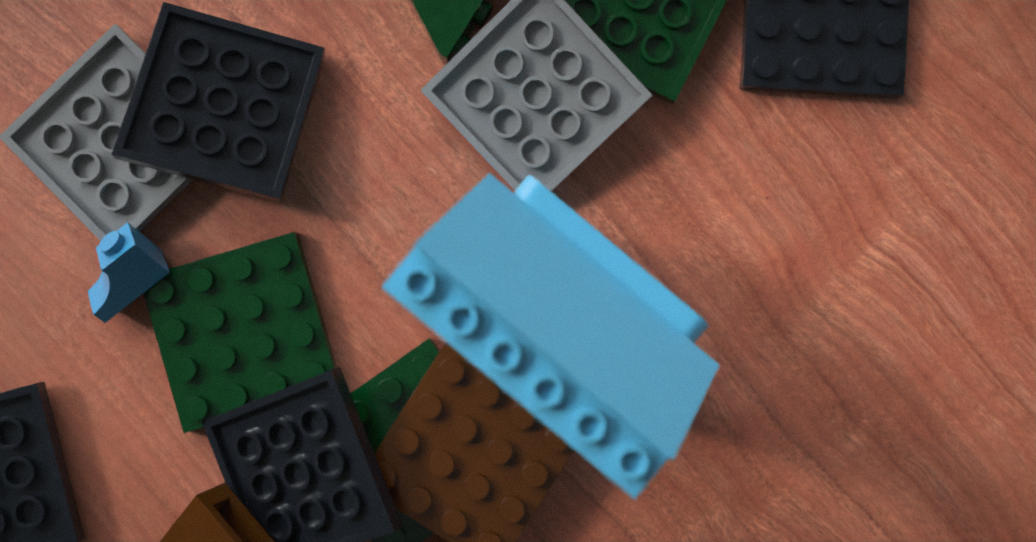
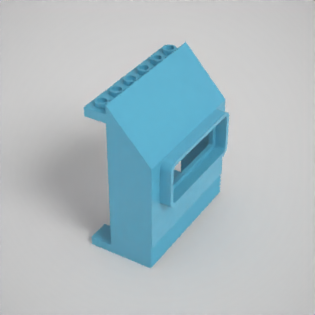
(562, 325)

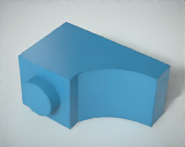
(128, 269)

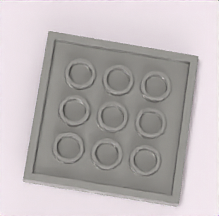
(536, 91)
(72, 135)

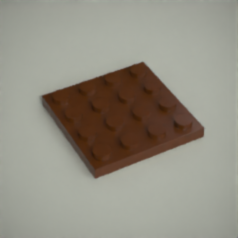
(468, 455)

